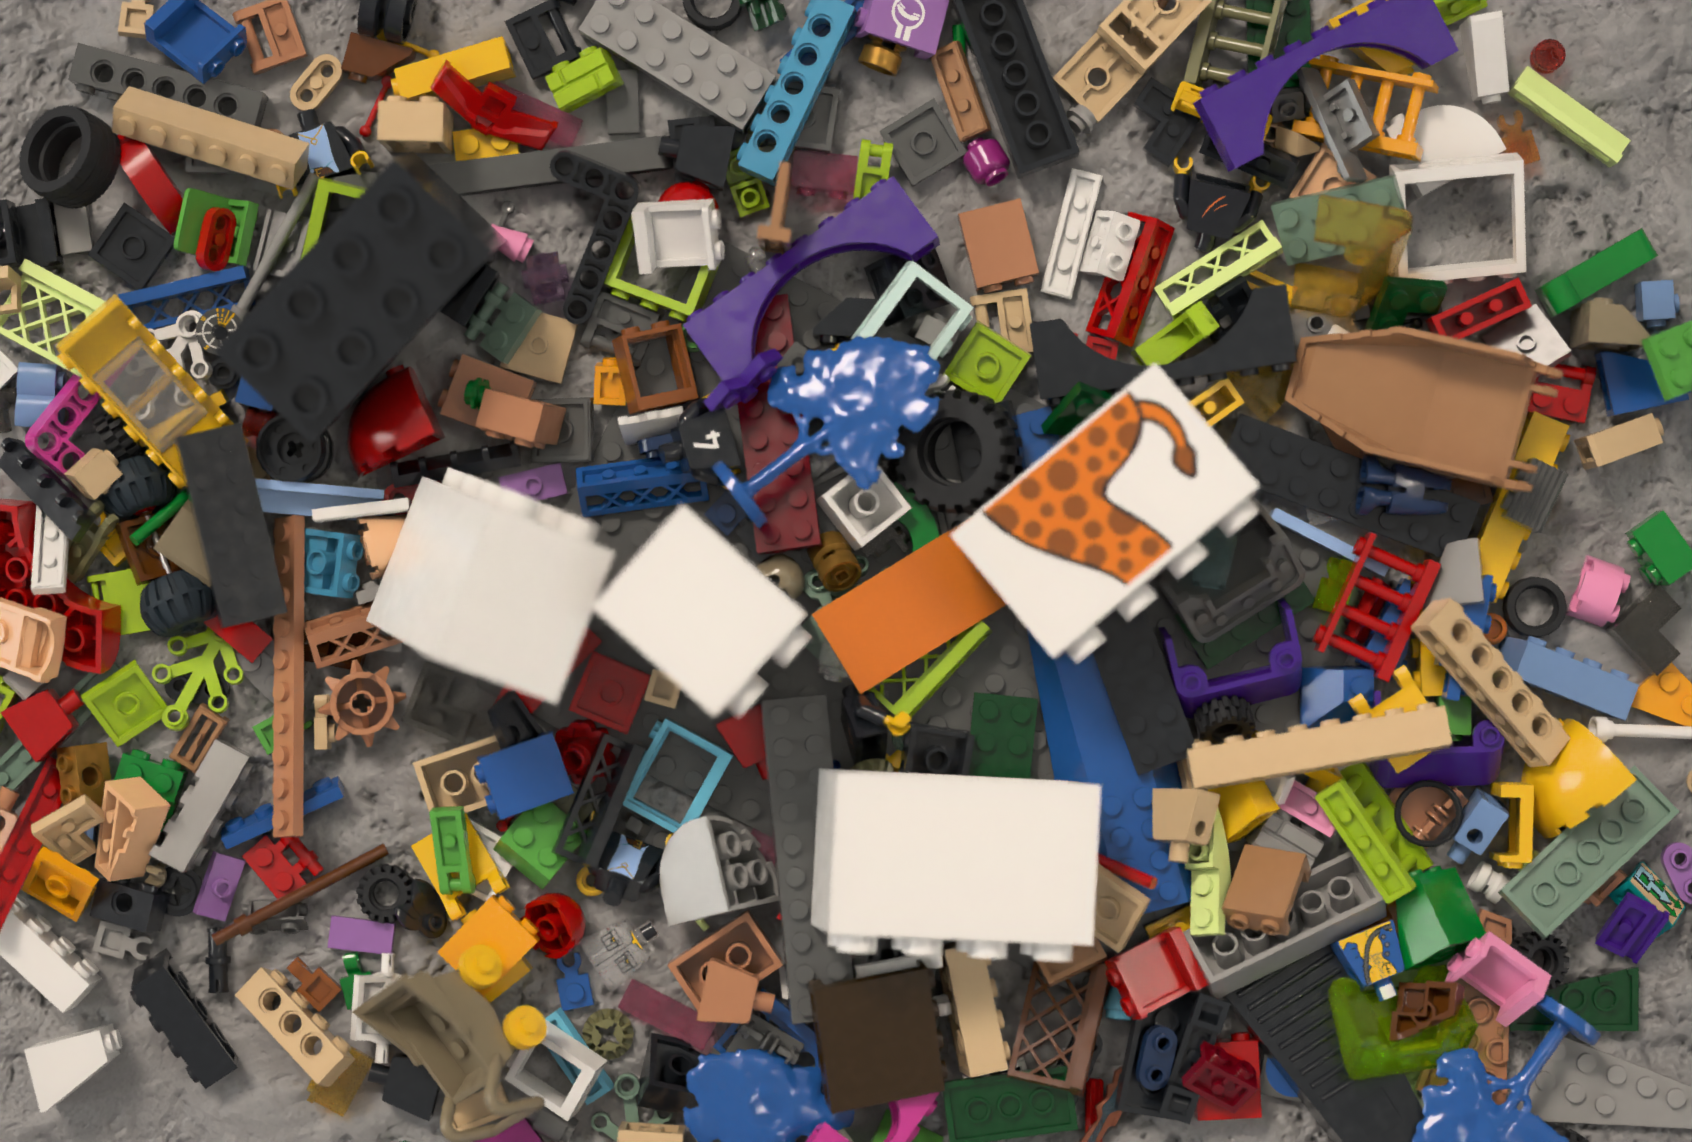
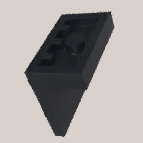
(918, 296)

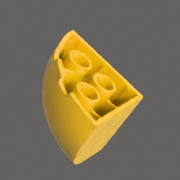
(1575, 781)

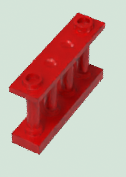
(1408, 603)

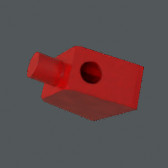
(44, 721)
(745, 738)

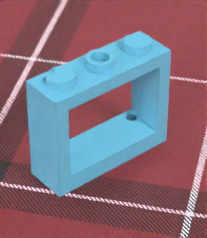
(659, 734)

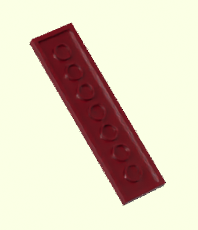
(766, 435)

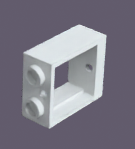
(571, 1050)

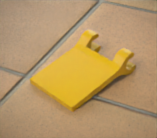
(1406, 698)
(482, 868)

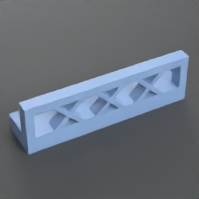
(301, 498)

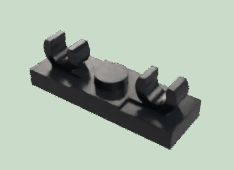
(1271, 166)

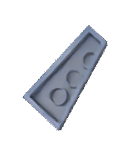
(1570, 678)

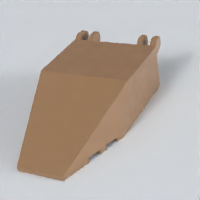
(1422, 399)

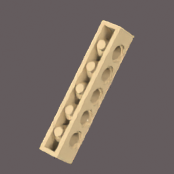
(1475, 676)

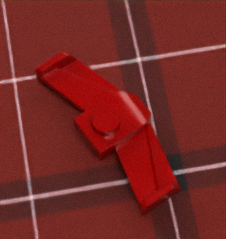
(491, 110)

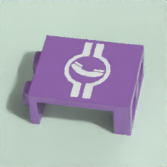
(904, 22)

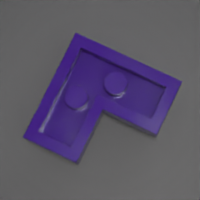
(744, 385)

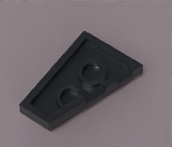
(512, 721)

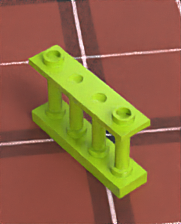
(1368, 827)

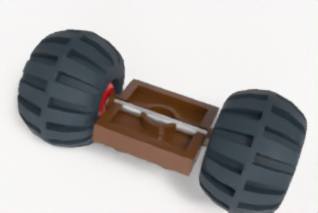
(174, 598)

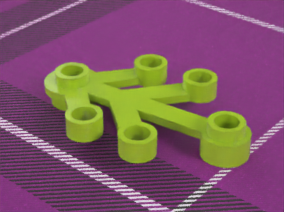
(201, 668)

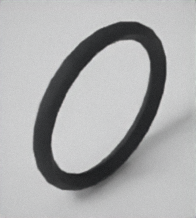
(1428, 783)

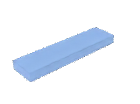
(1324, 540)

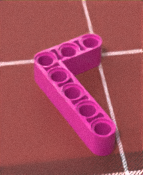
(60, 433)

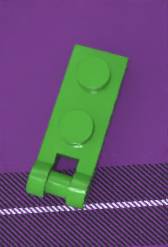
(452, 850)

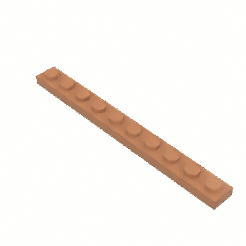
(289, 680)

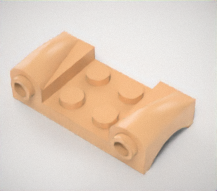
(31, 640)

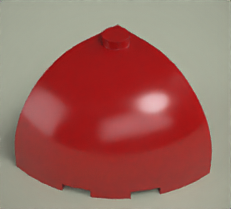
(391, 422)

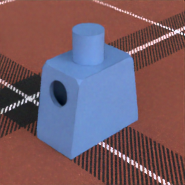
(1480, 813)

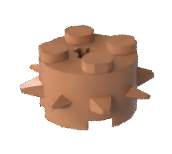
(350, 718)

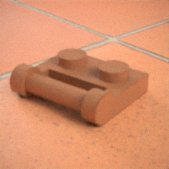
(280, 31)

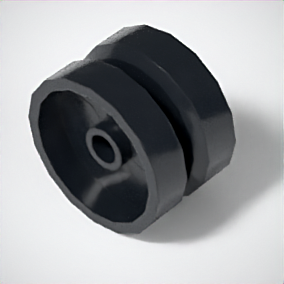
(392, 15)

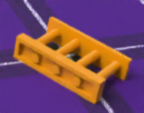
(1405, 144)

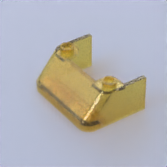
(1372, 239)

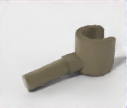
(157, 874)

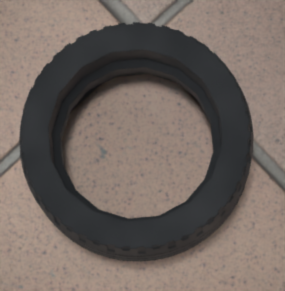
(46, 146)

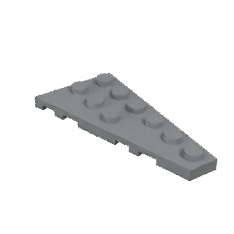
(1603, 1089)

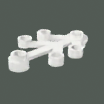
(183, 339)

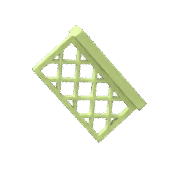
(57, 289)

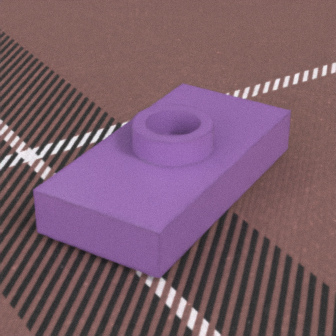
(537, 483)
(219, 886)

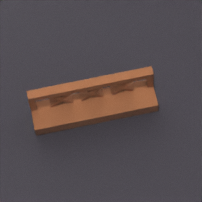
(344, 625)

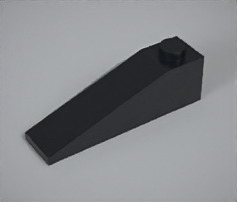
(664, 1074)

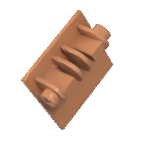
(1428, 810)

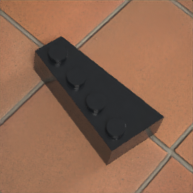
(182, 1020)

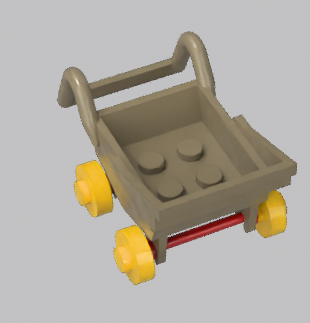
(458, 1036)

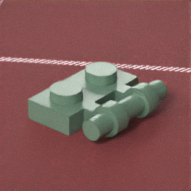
(509, 328)

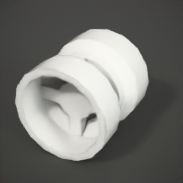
(1488, 881)

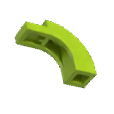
(1176, 337)

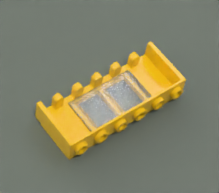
(139, 382)

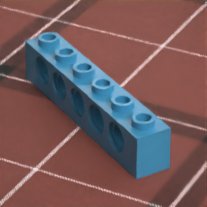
(766, 164)

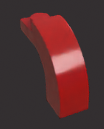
(151, 181)

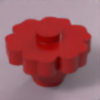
(577, 746)

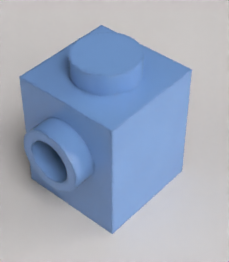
(1656, 302)

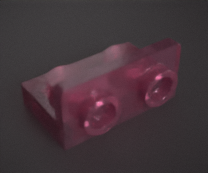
(824, 173)

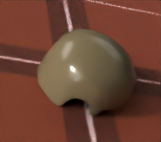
(787, 571)

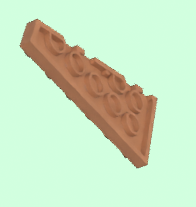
(1491, 1037)

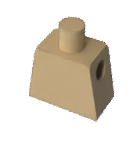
(1183, 819)

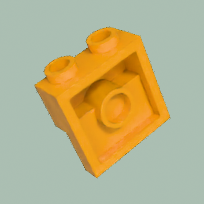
(60, 884)

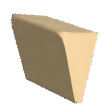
(1294, 143)

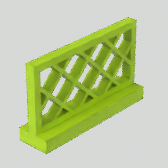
(936, 674)

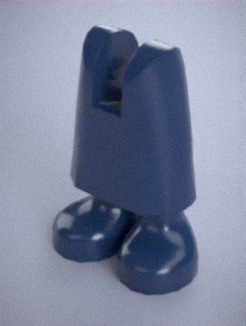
(1404, 490)

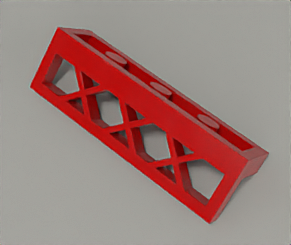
(1139, 281)

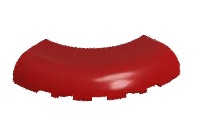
(91, 624)

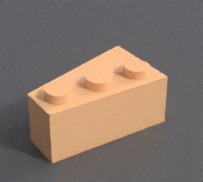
(130, 828)

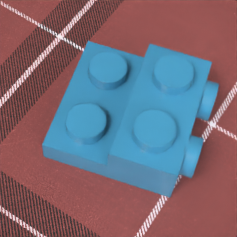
(331, 563)

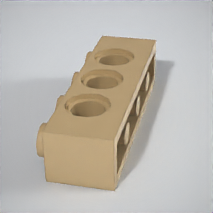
(258, 996)

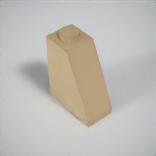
(1619, 441)

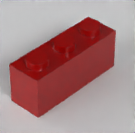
(1480, 311)

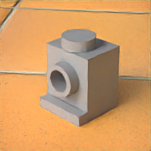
(930, 327)

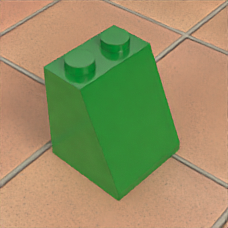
(1435, 918)

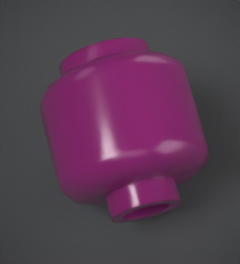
(986, 161)

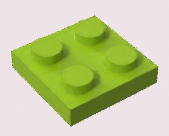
(987, 363)
(125, 703)

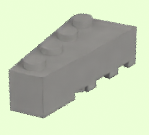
(204, 806)

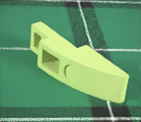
(1209, 882)

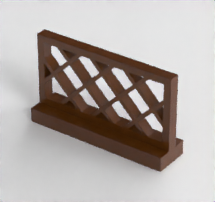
(1085, 1038)

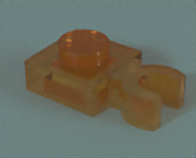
(1518, 141)

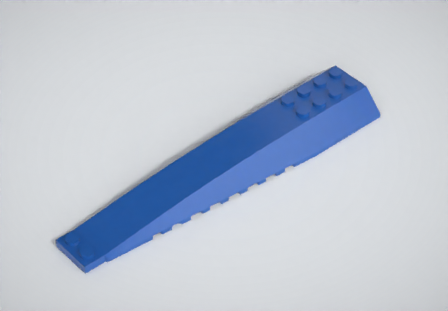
(1091, 748)

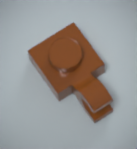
(316, 986)

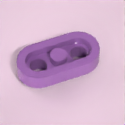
(1678, 875)

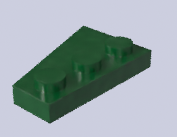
(1075, 409)

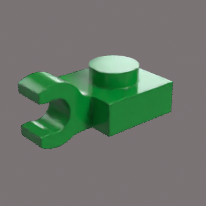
(353, 967)

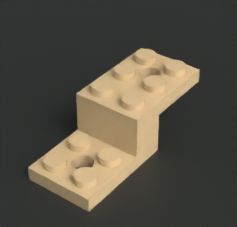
(1124, 50)

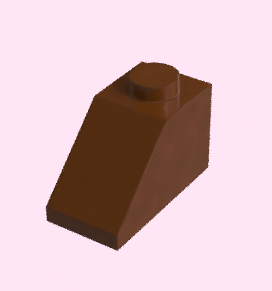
(373, 58)

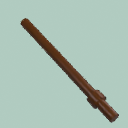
(243, 924)

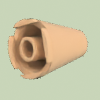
(379, 540)

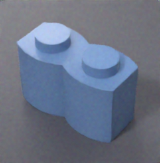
(35, 390)

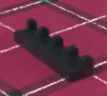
(467, 462)
(46, 489)

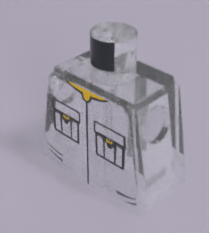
(618, 950)

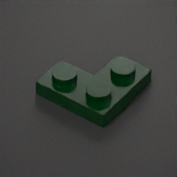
(1404, 295)

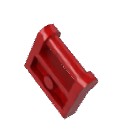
(1570, 402)

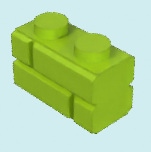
(583, 79)

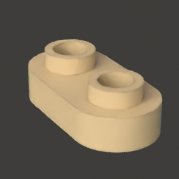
(314, 81)

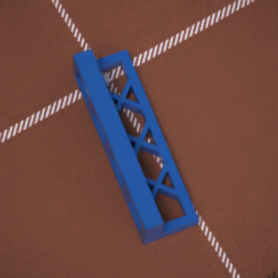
(186, 287)
(635, 476)

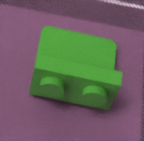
(192, 212)

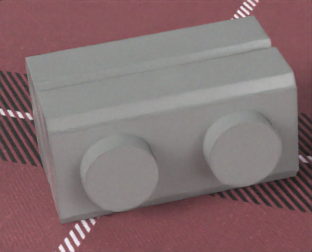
(1281, 834)

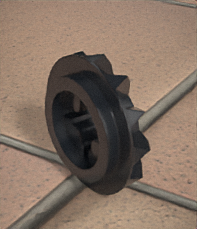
(188, 880)

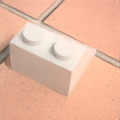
(861, 512)

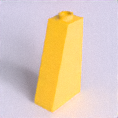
(476, 62)

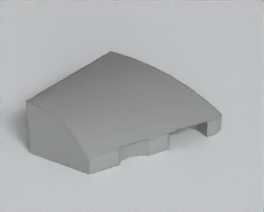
(1459, 574)

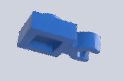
(574, 988)

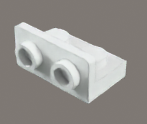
(1109, 245)

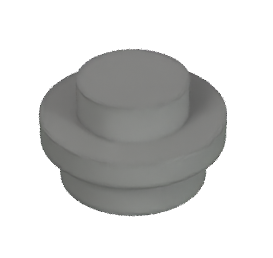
(1081, 119)

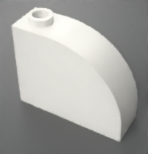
(1447, 134)

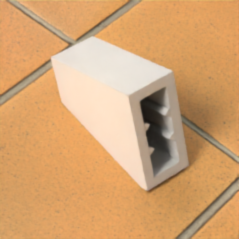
(1485, 56)

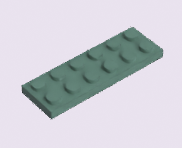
(1587, 855)

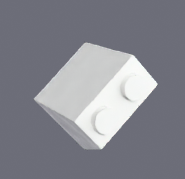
(69, 1061)

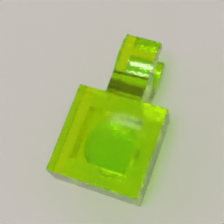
(1330, 587)

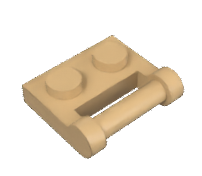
(1012, 312)

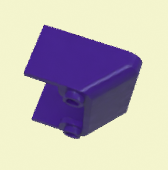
(1256, 685)
(1450, 766)

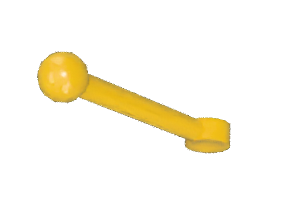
(429, 53)

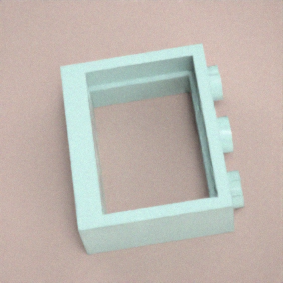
(897, 289)

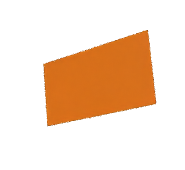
(907, 611)

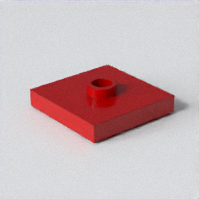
(610, 692)

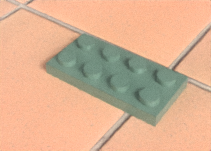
(1297, 216)

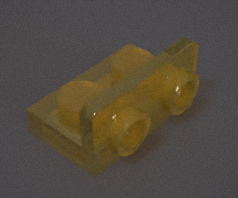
(344, 1089)

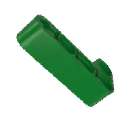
(1596, 273)

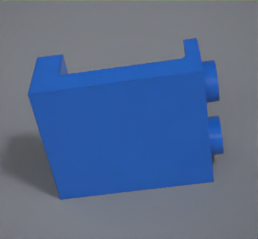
(195, 37)
(523, 776)

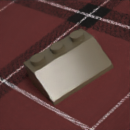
(1605, 327)
(182, 544)

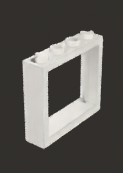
(1466, 168)

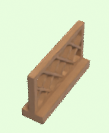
(776, 237)

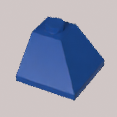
(1328, 690)

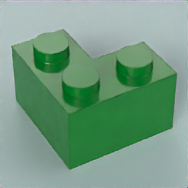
(1662, 549)

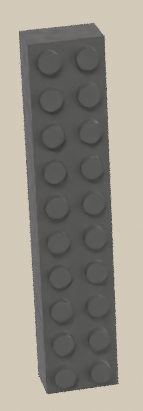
(795, 748)

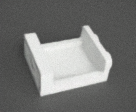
(677, 234)

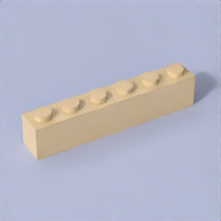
(210, 137)

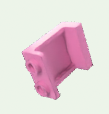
(1500, 975)

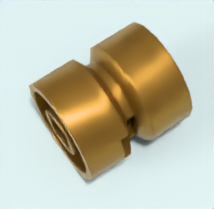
(882, 58)
(835, 562)

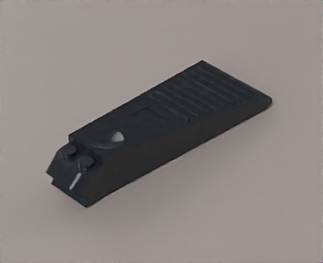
(1297, 1032)

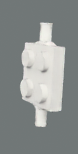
(365, 988)

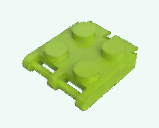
(121, 589)

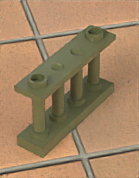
(1208, 39)

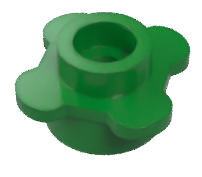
(474, 392)

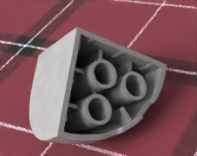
(713, 871)

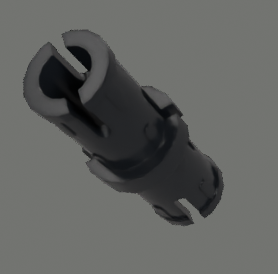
(218, 964)

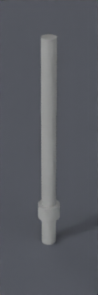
(276, 246)

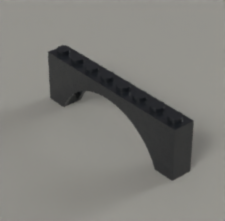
(1257, 340)

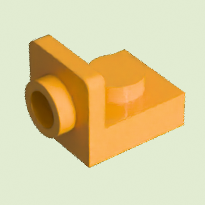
(608, 384)

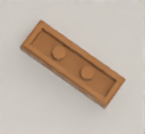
(960, 91)

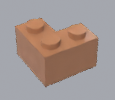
(526, 419)

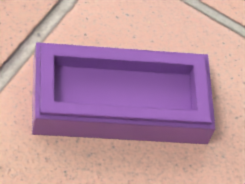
(361, 935)

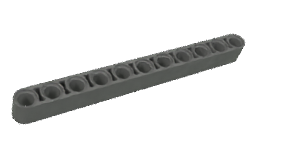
(528, 168)

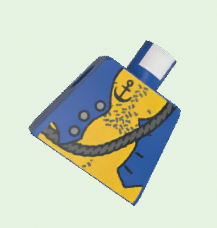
(1372, 958)

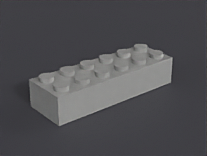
(680, 58)
(1326, 909)

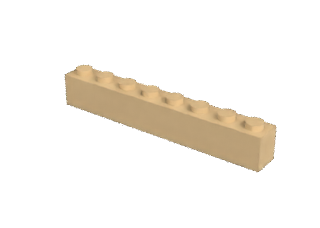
(1318, 748)

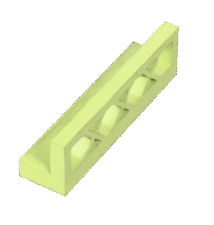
(1569, 117)
(1244, 266)

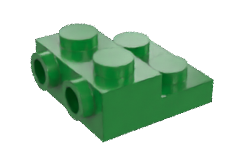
(163, 777)

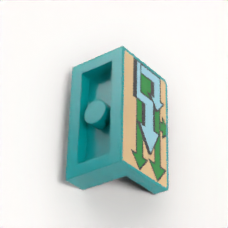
(1649, 887)

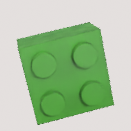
(531, 841)

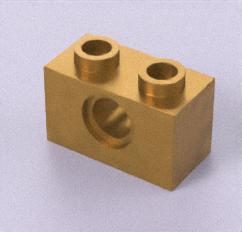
(86, 759)

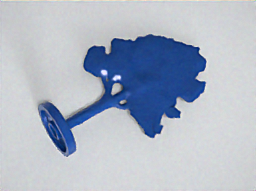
(862, 398)
(757, 1099)
(1465, 1105)

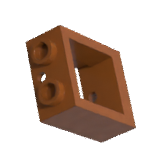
(680, 362)

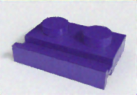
(1632, 927)

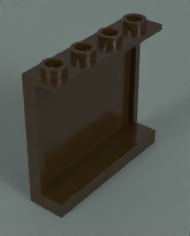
(878, 1038)

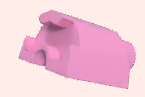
(1598, 592)

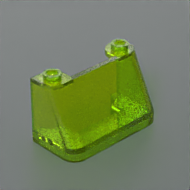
(1365, 1025)

